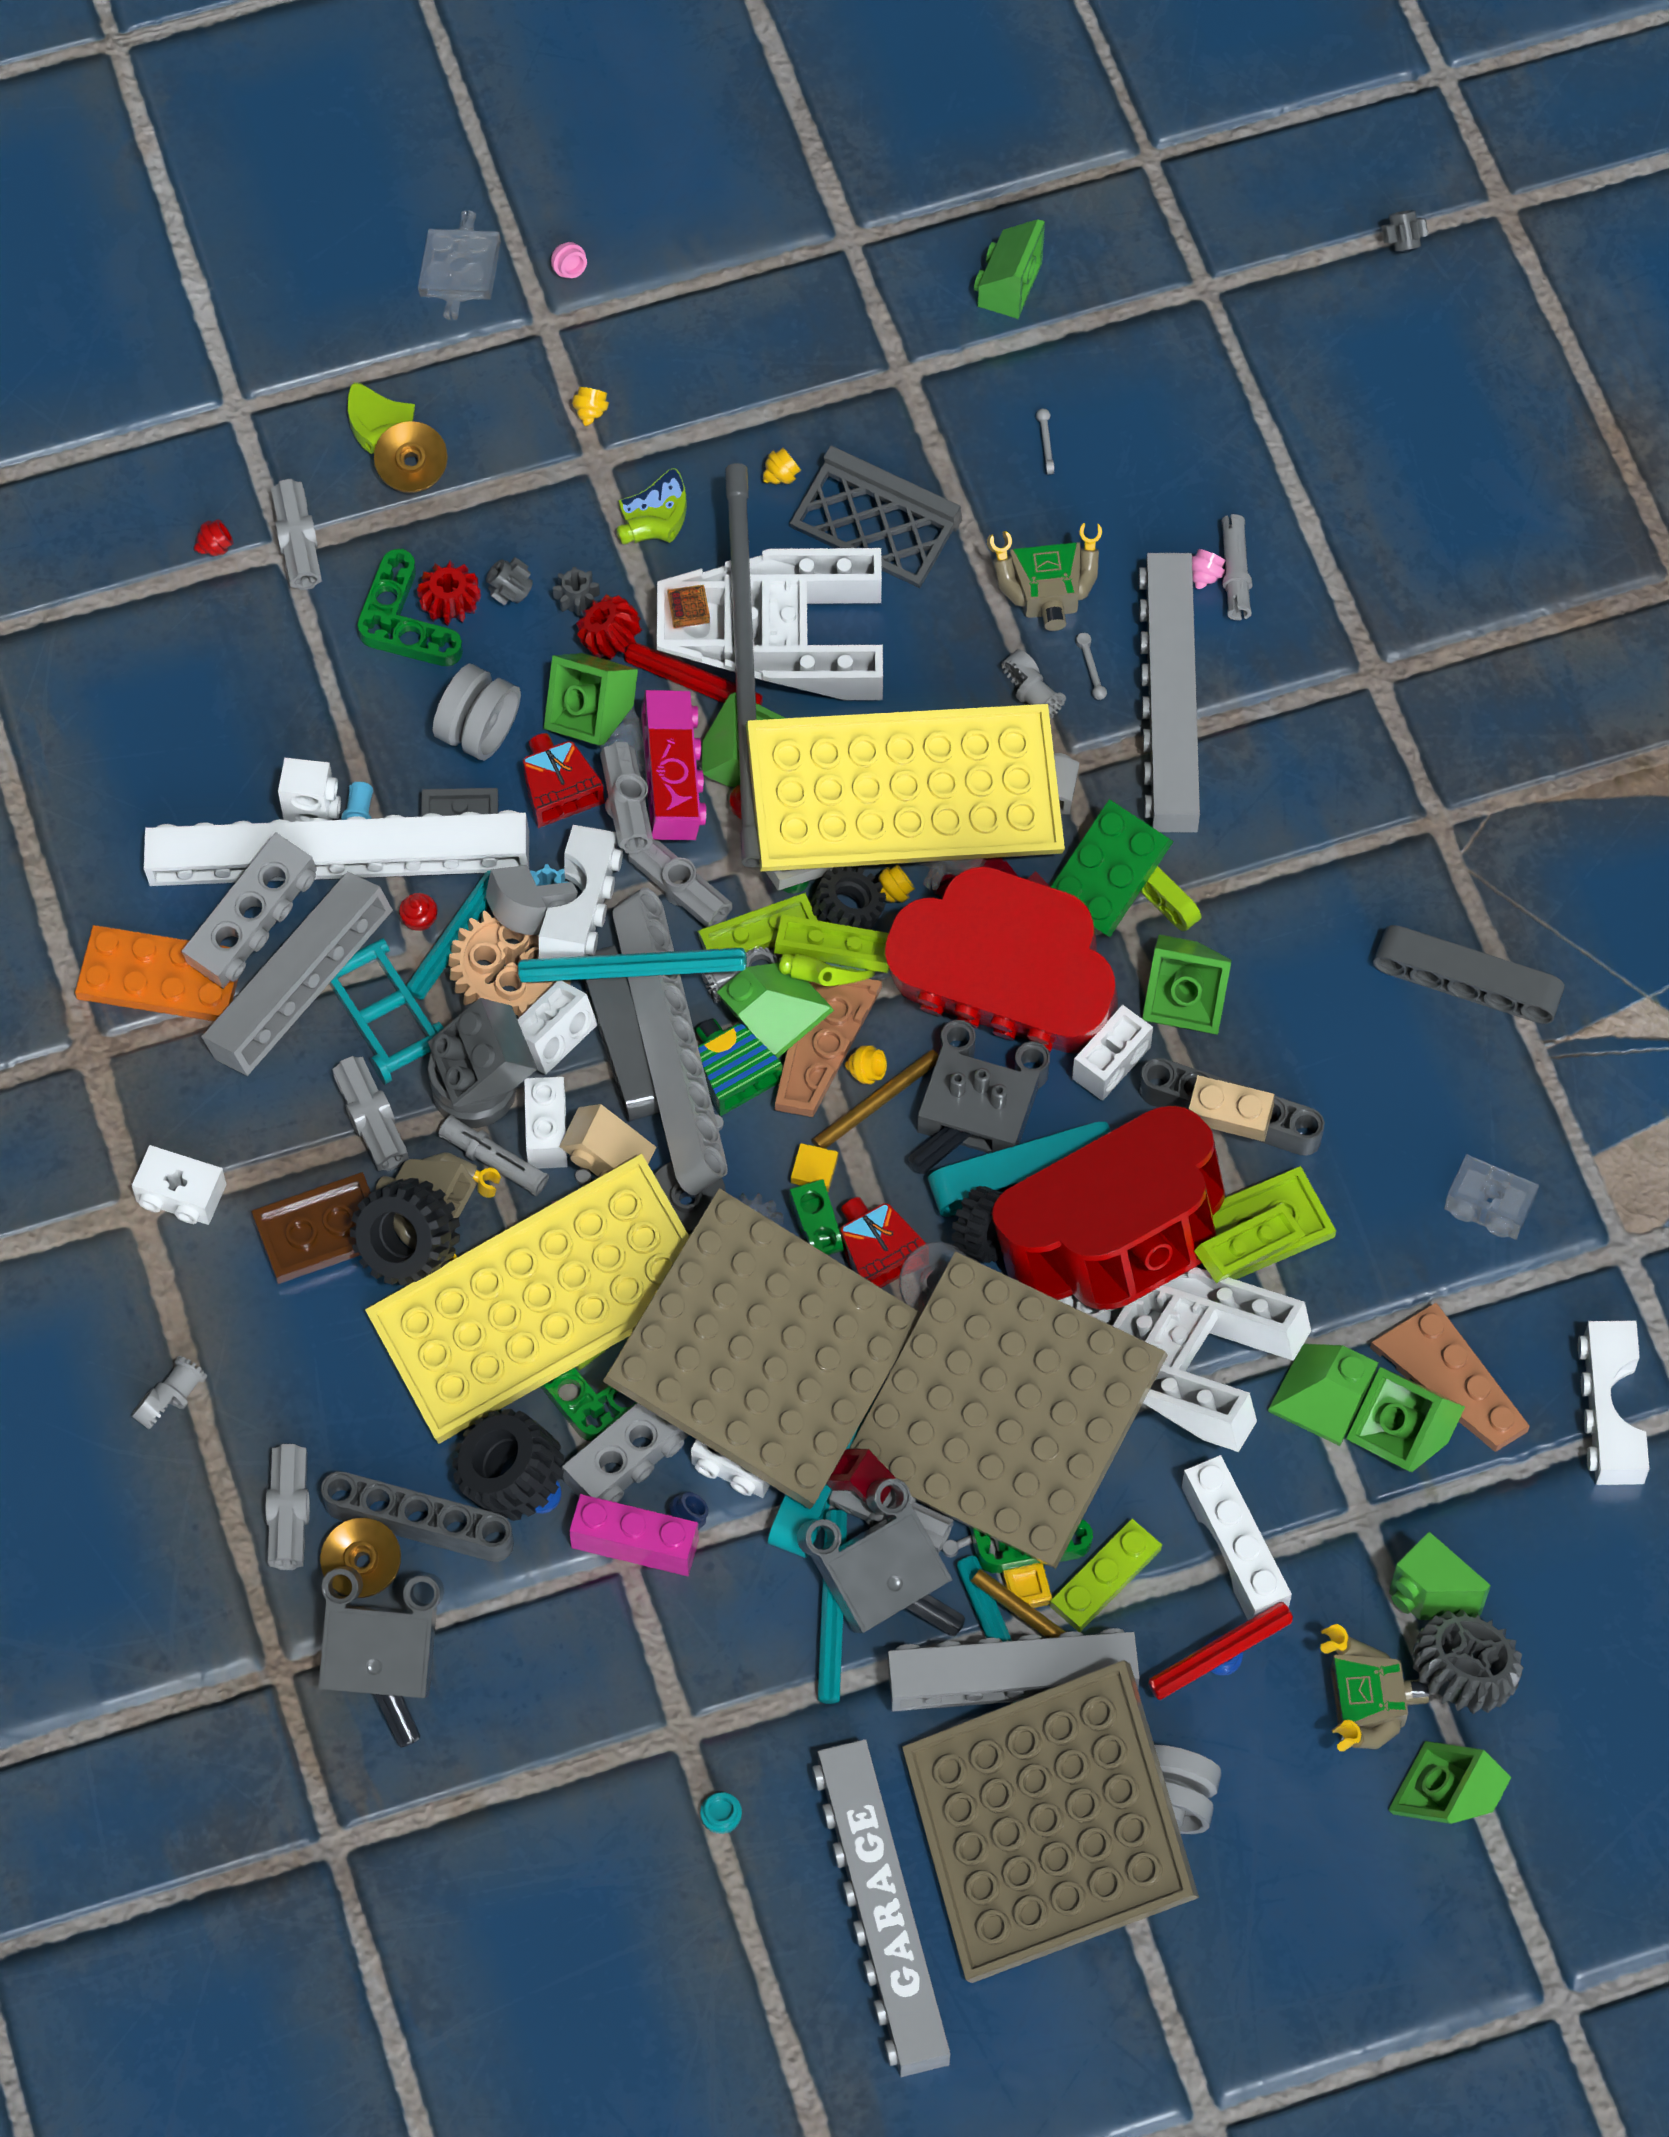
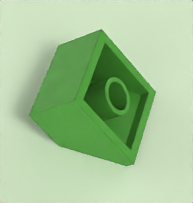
(1011, 269)
(588, 696)
(1436, 1580)

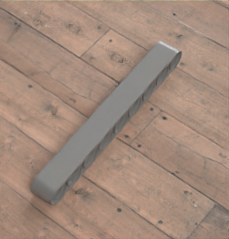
(671, 1048)

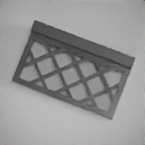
(889, 489)

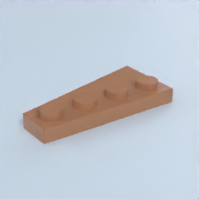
(819, 1054)
(1441, 1360)

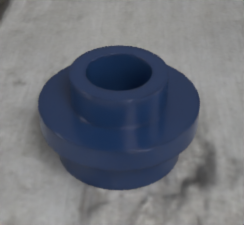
(690, 1507)

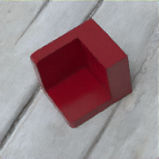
(857, 1471)

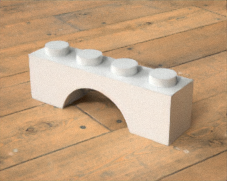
(589, 864)
(1618, 1448)
(1224, 1512)

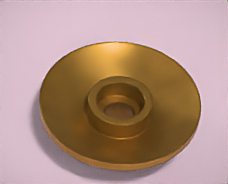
(409, 440)
(354, 1540)

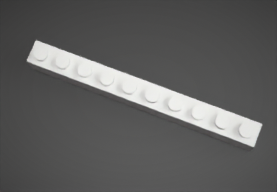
(355, 845)

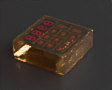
(688, 606)

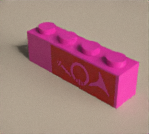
(671, 765)

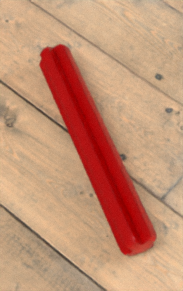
(681, 672)
(1220, 1650)

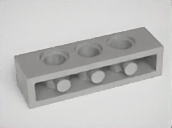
(276, 859)
(585, 1472)

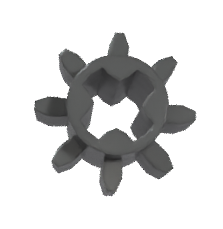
(1404, 230)
(509, 581)
(576, 590)

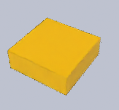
(813, 1165)
(1029, 1584)

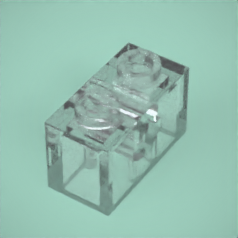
(1510, 1195)

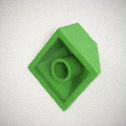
(721, 743)
(1186, 985)
(774, 1005)
(1325, 1390)
(1404, 1421)
(1450, 1784)

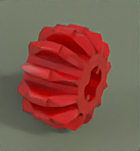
(449, 592)
(609, 626)

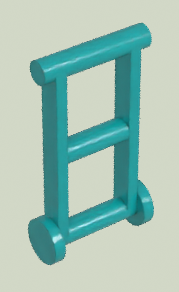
(381, 1062)

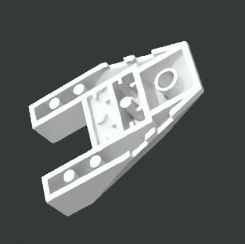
(780, 590)
(1178, 1322)

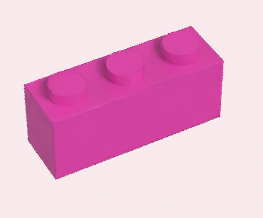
(634, 1535)

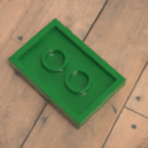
(1112, 865)

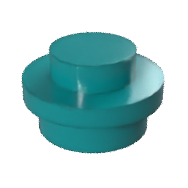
(721, 1812)

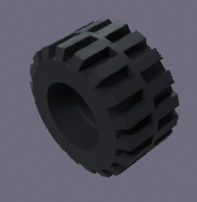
(380, 1244)
(487, 1451)

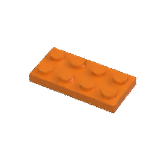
(148, 975)

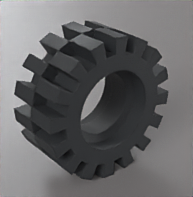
(853, 885)
(975, 1226)

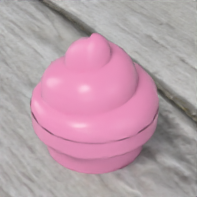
(569, 260)
(1206, 568)

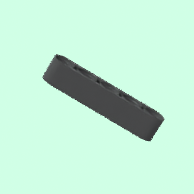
(1469, 974)
(622, 1041)
(1280, 1134)
(430, 1530)

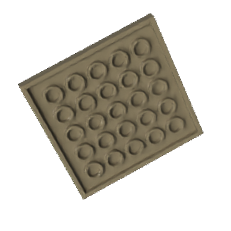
(763, 1348)
(1008, 1408)
(1049, 1822)

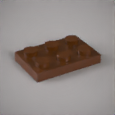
(311, 1227)

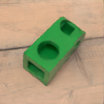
(816, 1217)

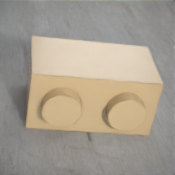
(1232, 1107)
(602, 1140)

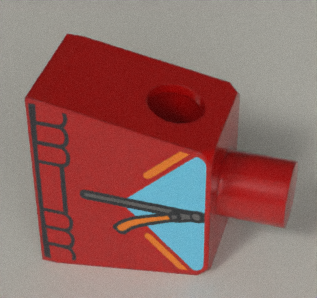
(559, 781)
(876, 1241)

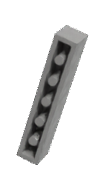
(297, 973)
(1000, 1670)

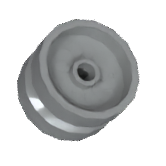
(476, 711)
(1189, 1783)

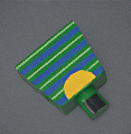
(735, 1065)

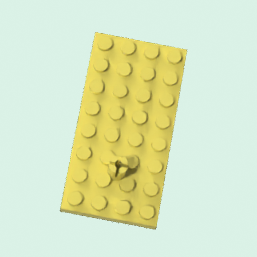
(904, 787)
(532, 1299)

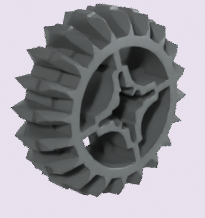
(1471, 1652)

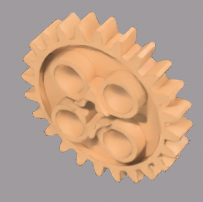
(488, 943)

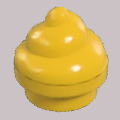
(589, 404)
(780, 468)
(895, 884)
(867, 1064)

